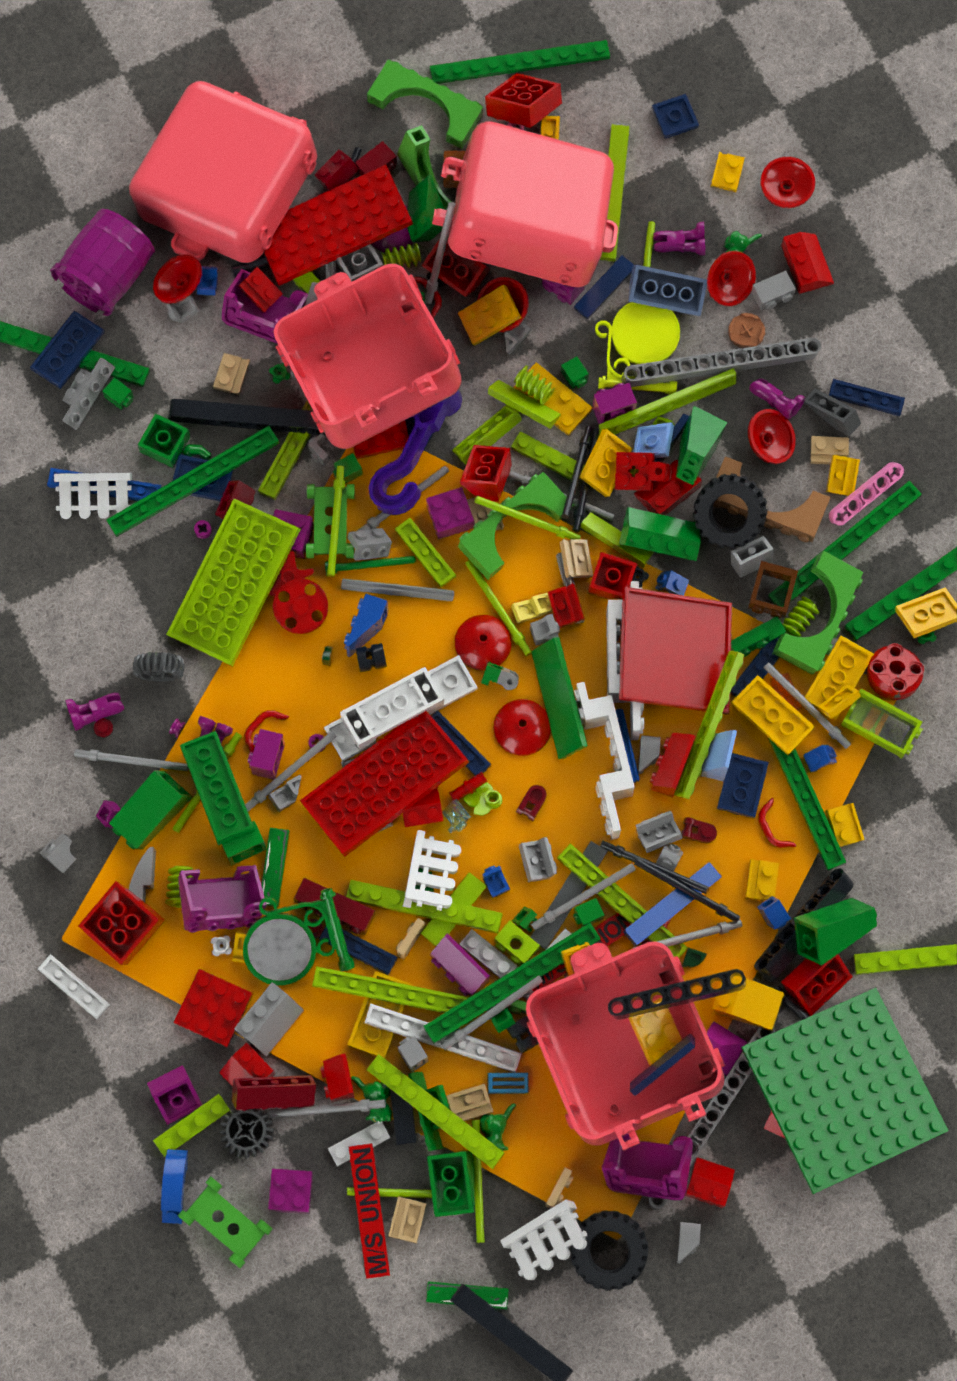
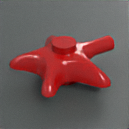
(290, 572)

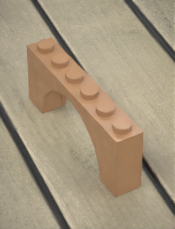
(799, 522)

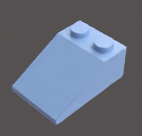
(719, 755)

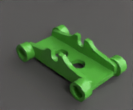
(323, 499)
(211, 1201)

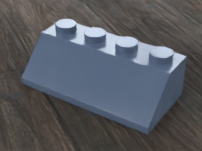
(667, 290)

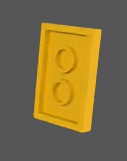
(489, 315)
(601, 464)
(928, 612)
(655, 1032)

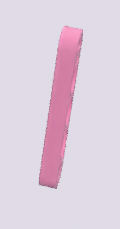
(857, 495)

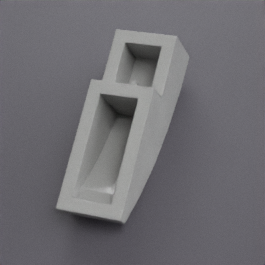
(144, 874)

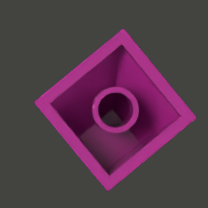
(727, 1044)

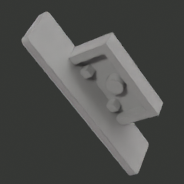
(85, 391)

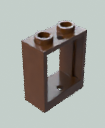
(777, 572)

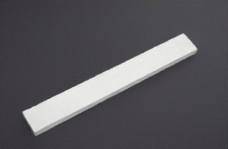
(469, 1047)

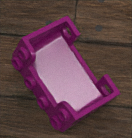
(220, 901)

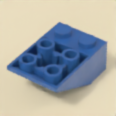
(367, 623)

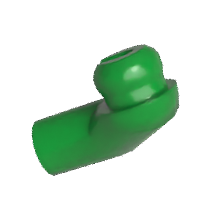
(191, 449)

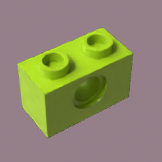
(512, 933)

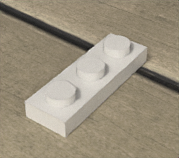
(487, 954)
(372, 1134)

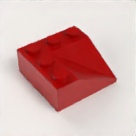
(523, 100)
(121, 923)

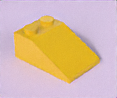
(752, 1005)

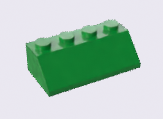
(660, 534)

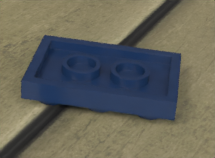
(211, 491)
(743, 785)

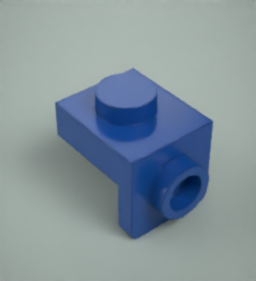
(208, 282)
(672, 583)
(820, 757)
(495, 881)

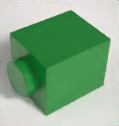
(575, 373)
(118, 394)
(352, 468)
(588, 913)

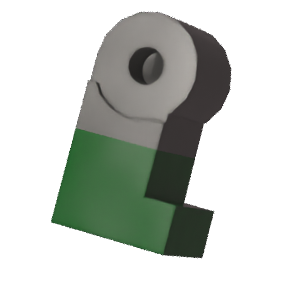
(500, 675)

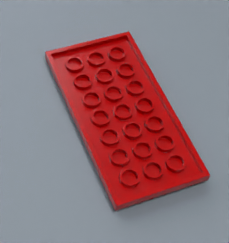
(336, 224)
(383, 782)

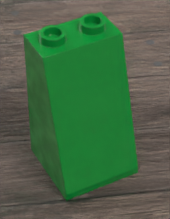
(698, 443)
(150, 809)
(833, 929)

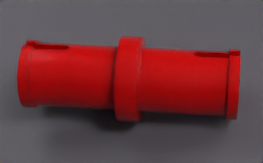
(468, 786)

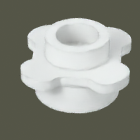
(216, 945)

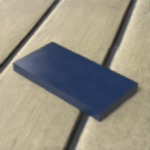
(67, 349)

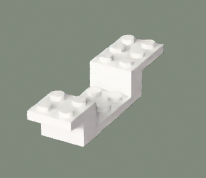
(613, 627)
(399, 703)
(618, 783)

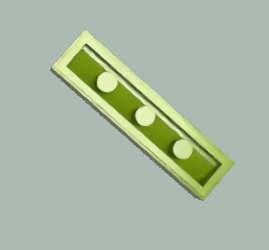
(523, 403)
(488, 432)
(611, 537)
(466, 894)

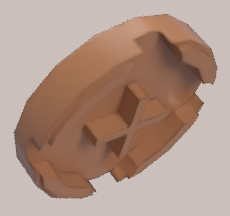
(746, 330)

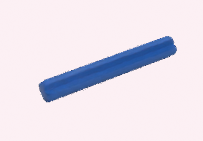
(627, 744)

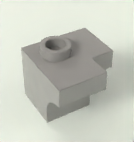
(544, 629)
(59, 853)

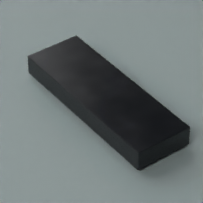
(403, 1120)

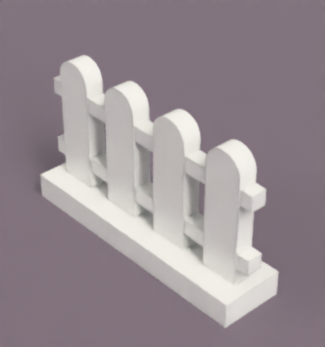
(84, 493)
(429, 880)
(531, 1232)

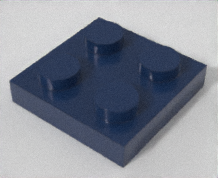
(675, 116)

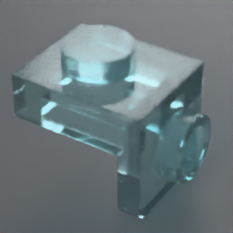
(456, 816)

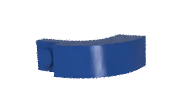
(173, 1185)

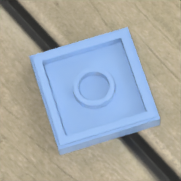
(654, 439)

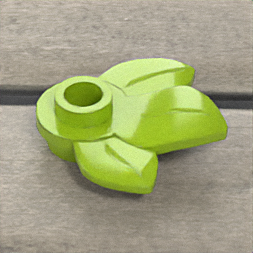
(481, 798)

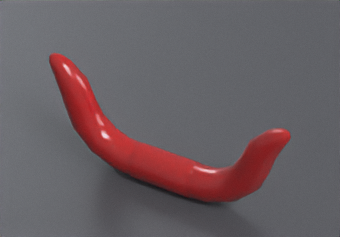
(438, 301)
(255, 724)
(766, 829)

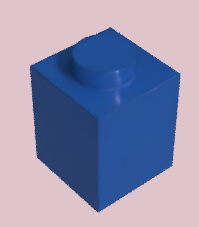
(774, 913)

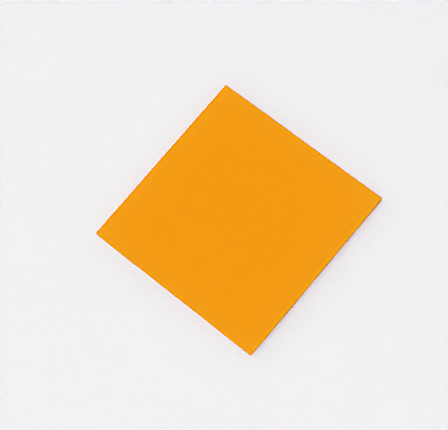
(288, 676)

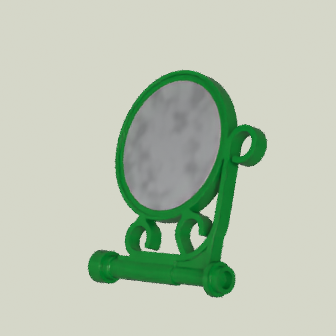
(283, 946)

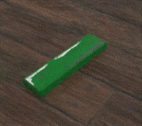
(275, 864)
(442, 1292)

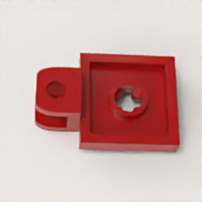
(648, 471)

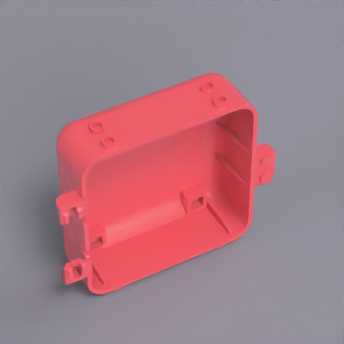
(222, 173)
(531, 204)
(367, 354)
(600, 1056)

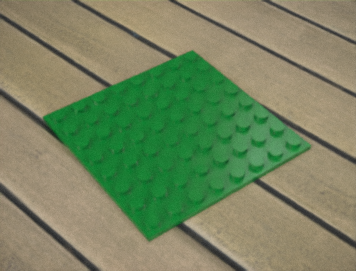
(844, 1090)

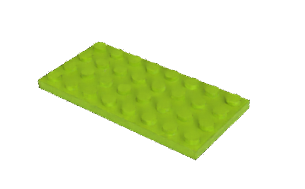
(233, 582)

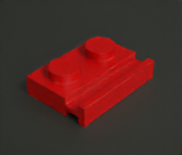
(260, 289)
(566, 605)

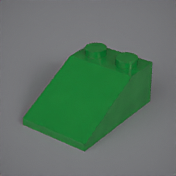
(421, 205)
(452, 1183)

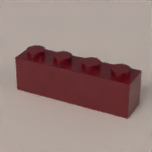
(350, 913)
(273, 1092)

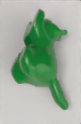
(739, 242)
(374, 1092)
(495, 1125)

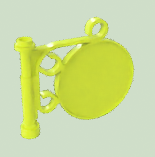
(640, 337)

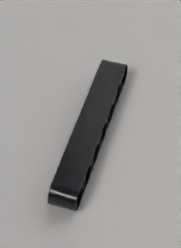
(784, 946)
(687, 996)
(510, 1334)

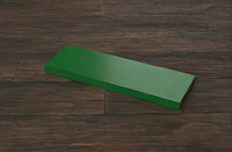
(559, 698)
(217, 788)

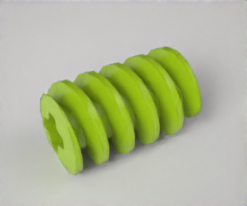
(403, 256)
(534, 385)
(800, 617)
(174, 894)

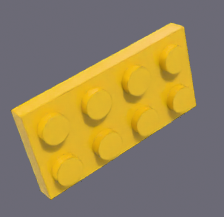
(563, 400)
(842, 667)
(772, 715)
(370, 1038)

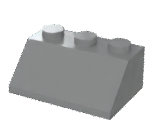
(269, 1019)

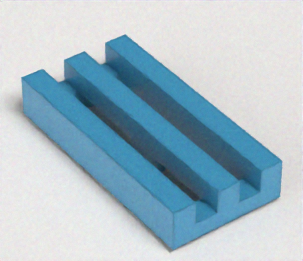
(507, 1083)

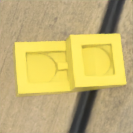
(533, 608)

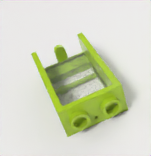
(882, 724)

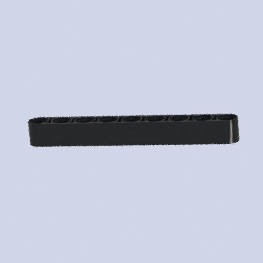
(242, 416)

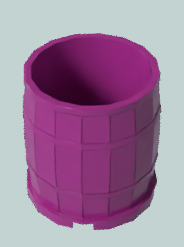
(103, 261)

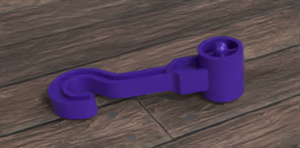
(426, 423)

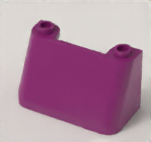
(244, 315)
(649, 1168)

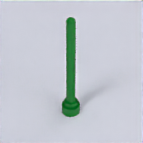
(372, 563)

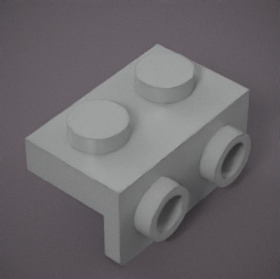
(370, 543)
(658, 831)
(538, 860)

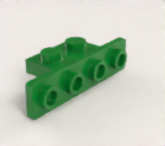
(758, 637)
(430, 1130)

